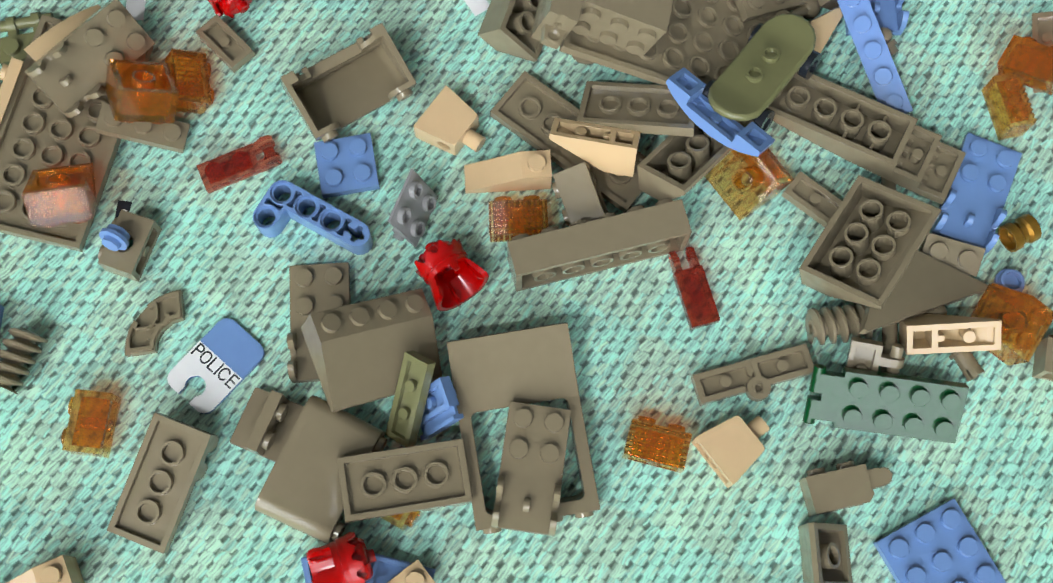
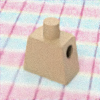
(449, 124)
(732, 447)

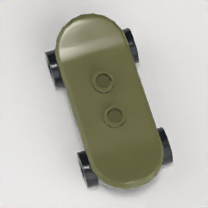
(764, 69)

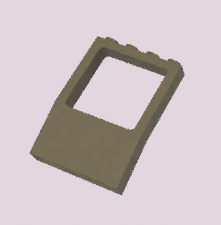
(525, 369)

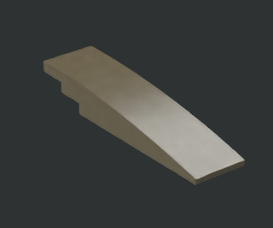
(868, 135)

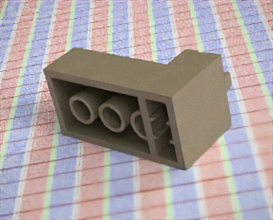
(622, 23)

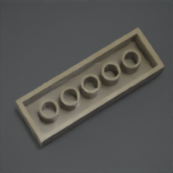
(598, 244)

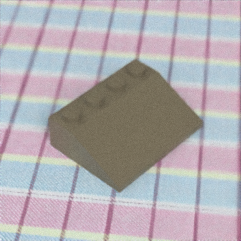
(868, 244)
(364, 344)

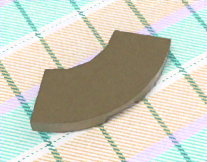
(152, 323)

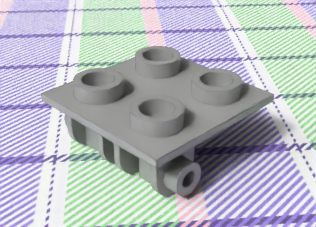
(412, 209)

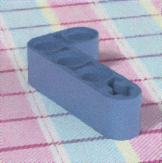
(317, 221)

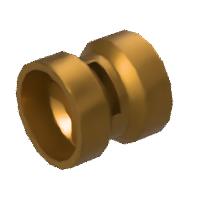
(1016, 234)

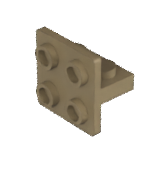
(266, 423)

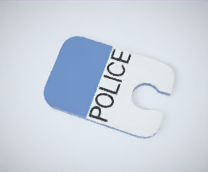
(222, 360)

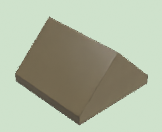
(825, 553)

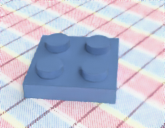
(346, 165)

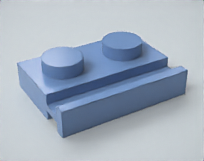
(440, 408)

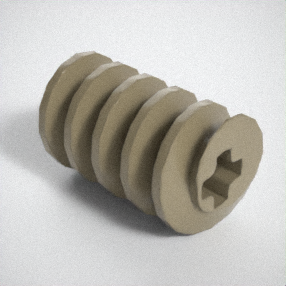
(835, 322)
(17, 355)

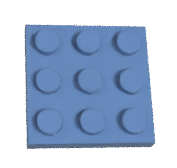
(938, 550)

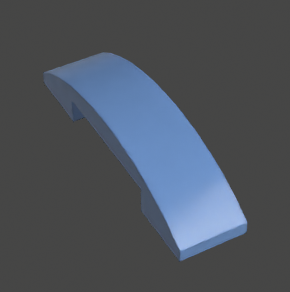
(688, 94)

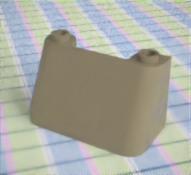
(349, 84)
(305, 478)

